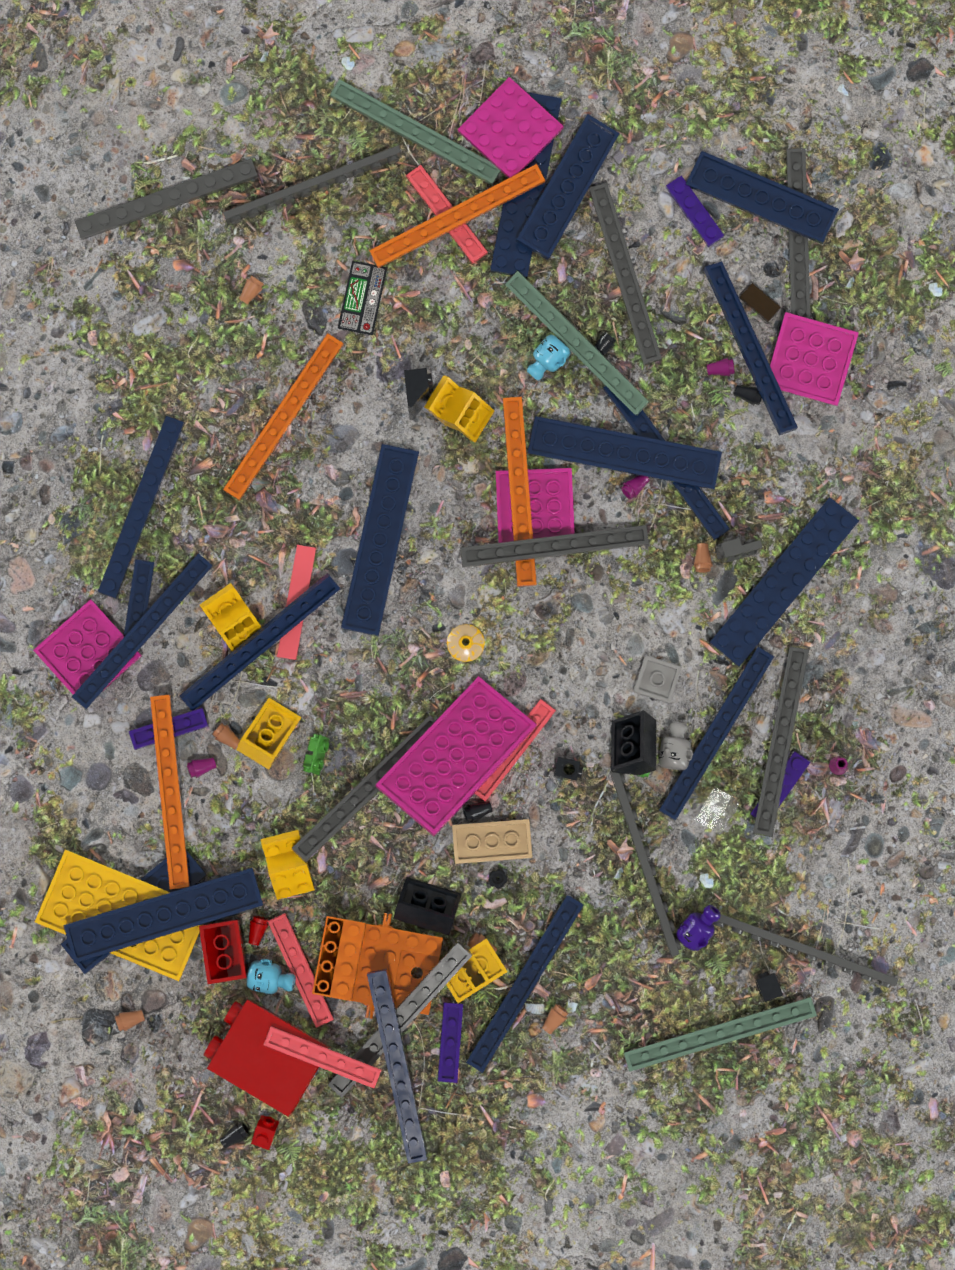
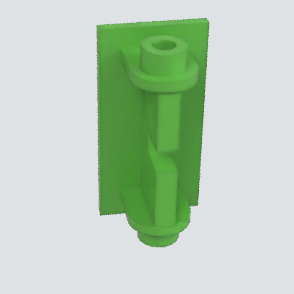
(319, 746)

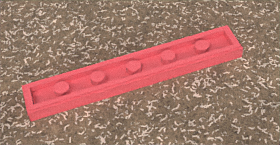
(438, 204)
(299, 584)
(540, 715)
(300, 968)
(322, 1057)

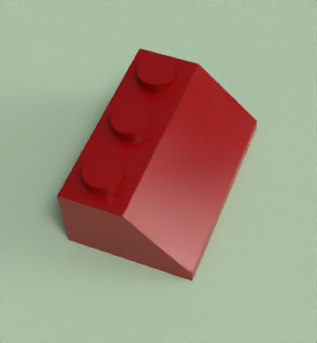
(223, 952)

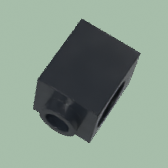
(561, 763)
(768, 986)

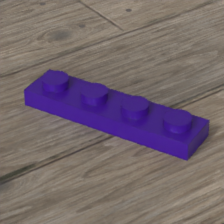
(694, 211)
(182, 725)
(795, 767)
(450, 1042)

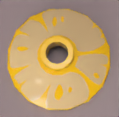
(460, 651)

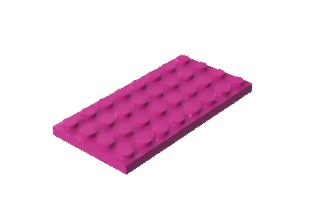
(456, 756)

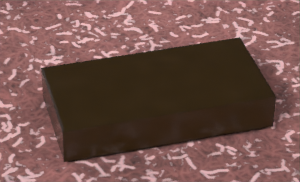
(760, 302)

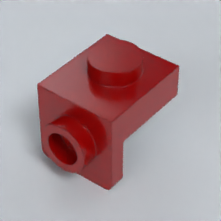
(265, 1132)

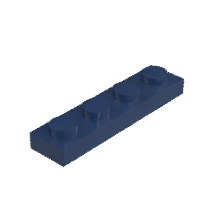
(139, 593)

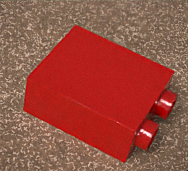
(256, 1068)

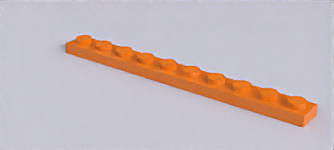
(457, 216)
(283, 417)
(519, 485)
(170, 792)

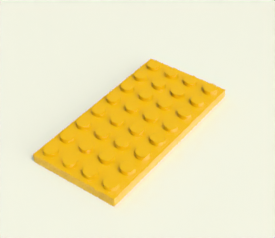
(89, 889)

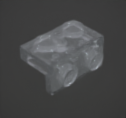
(717, 811)

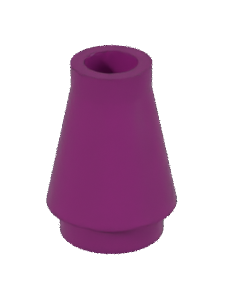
(722, 367)
(634, 486)
(200, 766)
(835, 769)

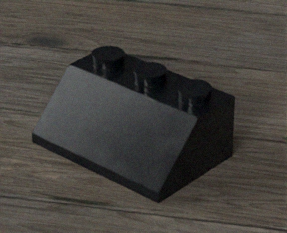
(418, 390)
(633, 744)
(427, 906)

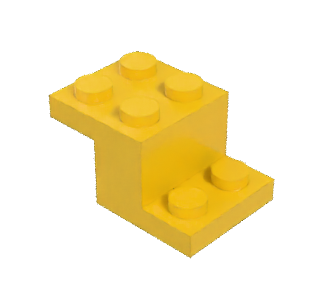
(459, 408)
(230, 616)
(285, 868)
(476, 972)

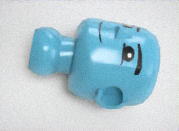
(550, 356)
(268, 977)

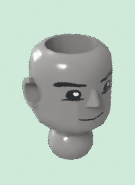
(675, 750)

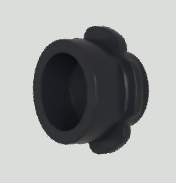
(492, 878)

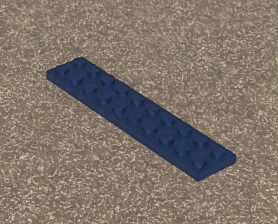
(508, 254)
(624, 452)
(380, 540)
(784, 582)
(163, 915)

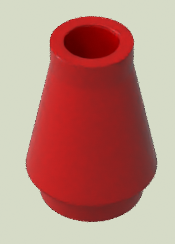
(257, 929)

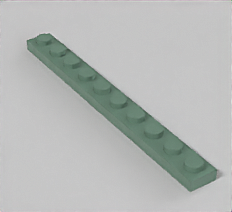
(415, 132)
(577, 343)
(720, 1034)

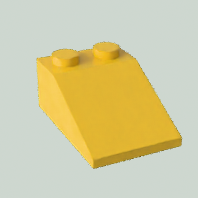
(268, 733)

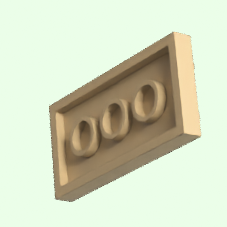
(492, 841)

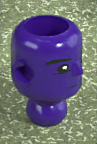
(698, 928)

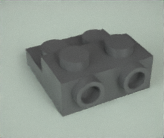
(732, 549)

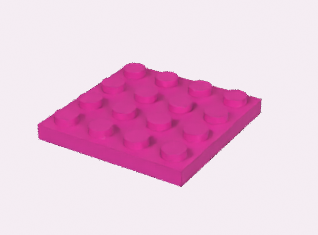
(510, 128)
(812, 358)
(549, 502)
(81, 646)

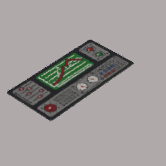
(362, 298)

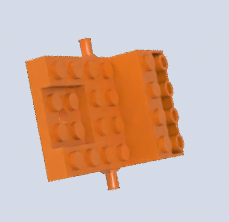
(355, 948)

